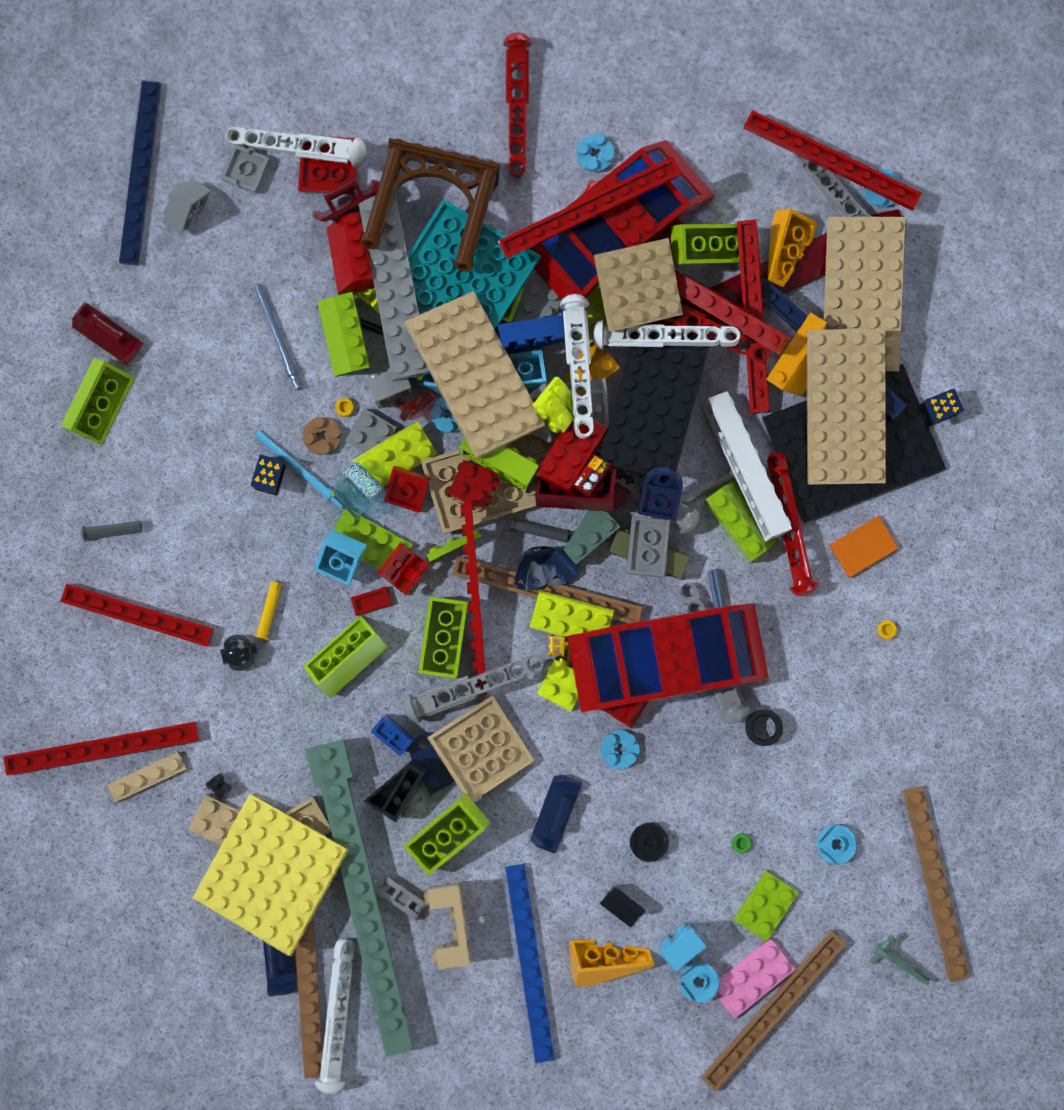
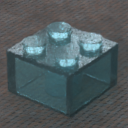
(356, 490)

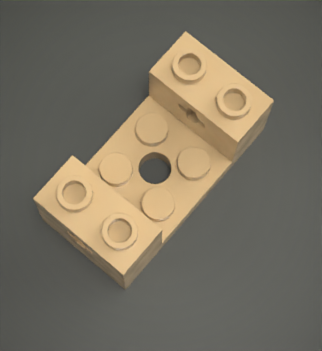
(456, 953)

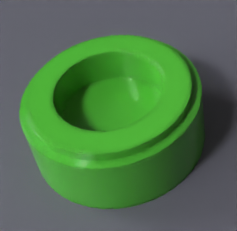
(741, 843)

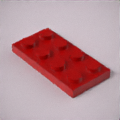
(570, 455)

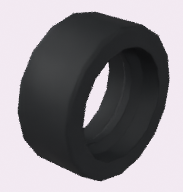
(778, 727)

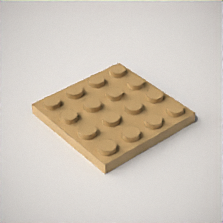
(638, 284)
(480, 749)

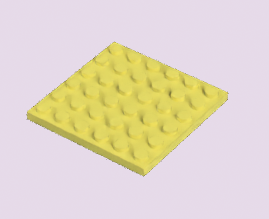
(270, 874)

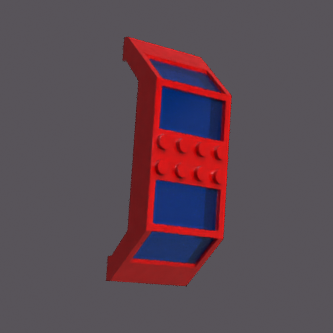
(568, 258)
(667, 657)

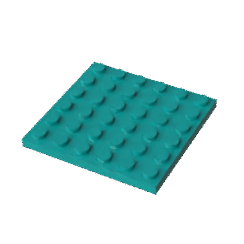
(493, 277)

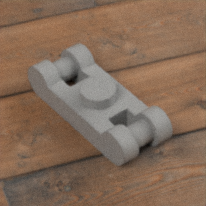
(402, 898)

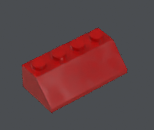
(348, 256)

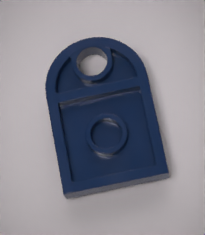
(659, 496)
(438, 775)

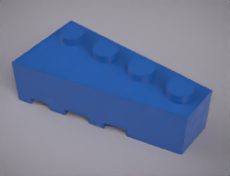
(532, 333)

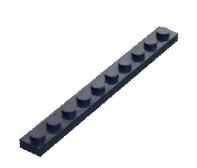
(140, 173)
(795, 318)

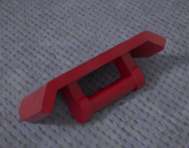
(348, 204)
(106, 333)

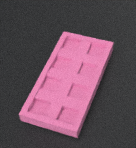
(753, 978)

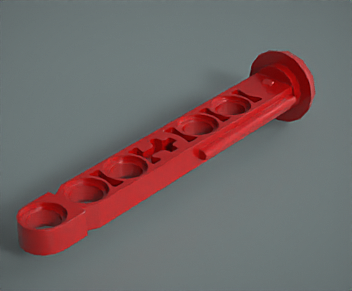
(517, 55)
(702, 321)
(801, 574)

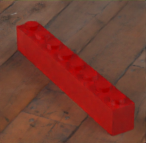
(731, 313)

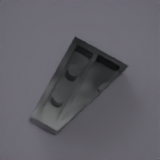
(398, 792)

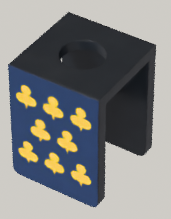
(941, 407)
(268, 474)

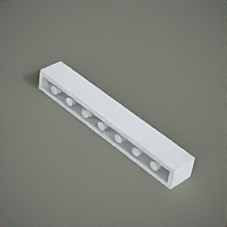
(746, 466)

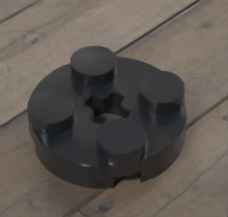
(657, 849)

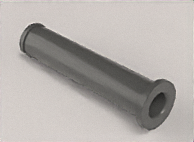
(111, 530)
(539, 530)

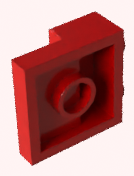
(474, 484)

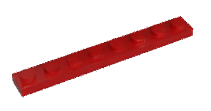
(137, 615)

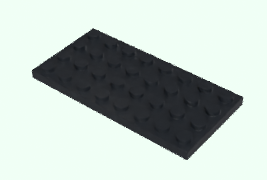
(654, 406)

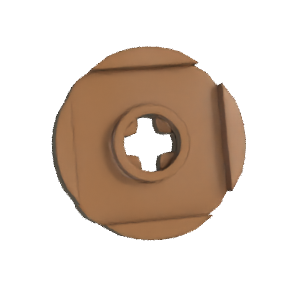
(317, 426)

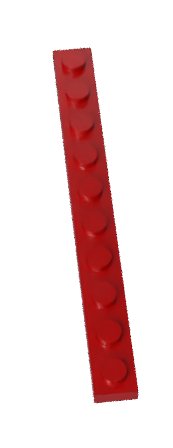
(832, 160)
(589, 207)
(753, 302)
(473, 589)
(101, 748)

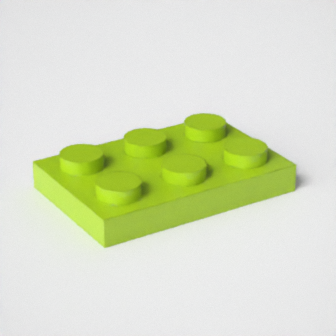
(765, 905)

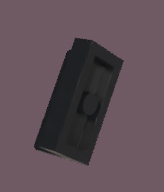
(622, 906)

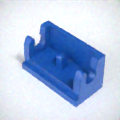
(393, 734)

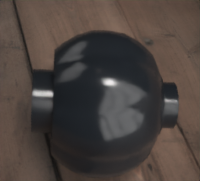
(238, 652)

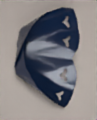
(543, 567)

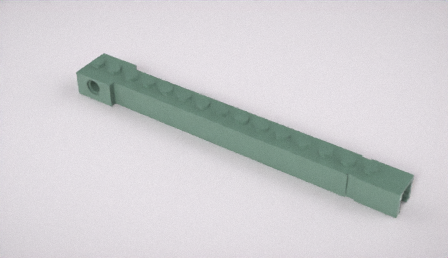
(331, 771)

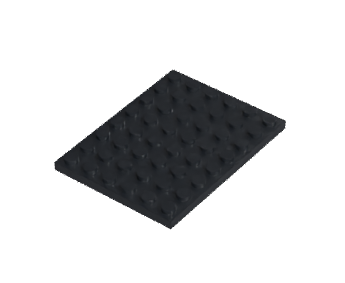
(908, 450)

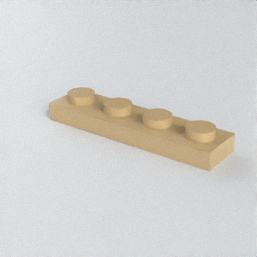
(146, 777)

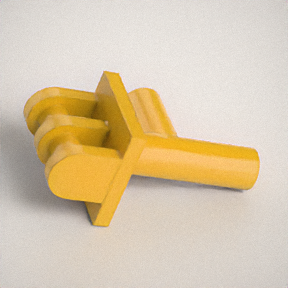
(561, 646)

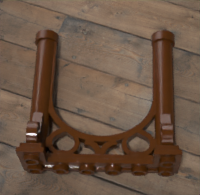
(400, 152)

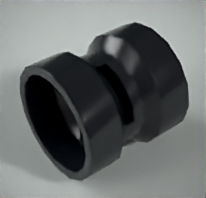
(216, 782)

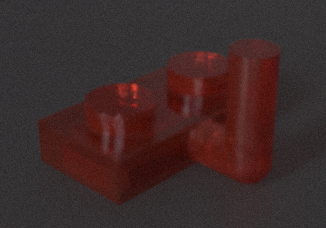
(410, 409)

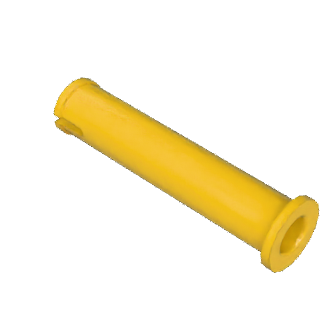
(268, 611)

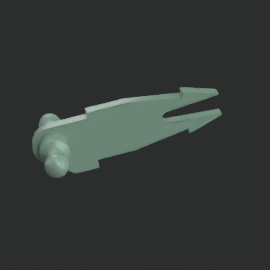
(883, 950)

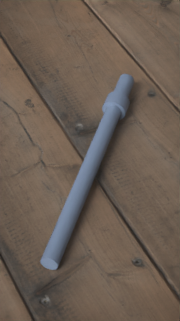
(291, 370)

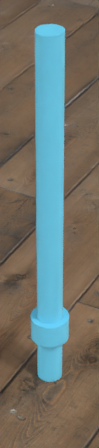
(297, 467)

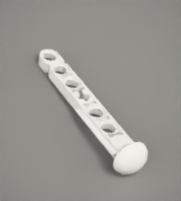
(343, 151)
(574, 317)
(602, 336)
(331, 1068)

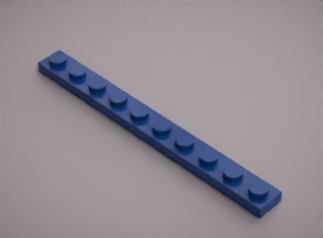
(529, 963)

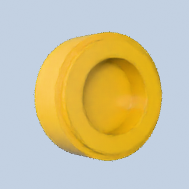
(344, 407)
(886, 629)

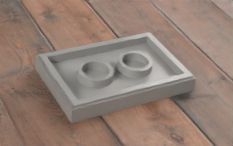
(648, 547)

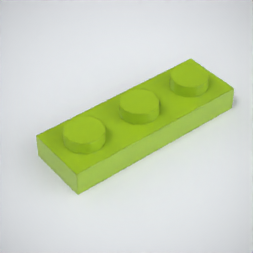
(452, 545)

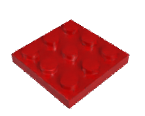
(324, 175)

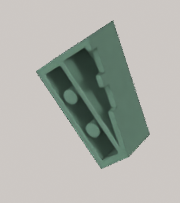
(590, 534)

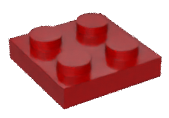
(406, 489)

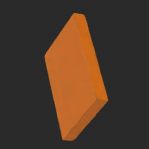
(863, 546)

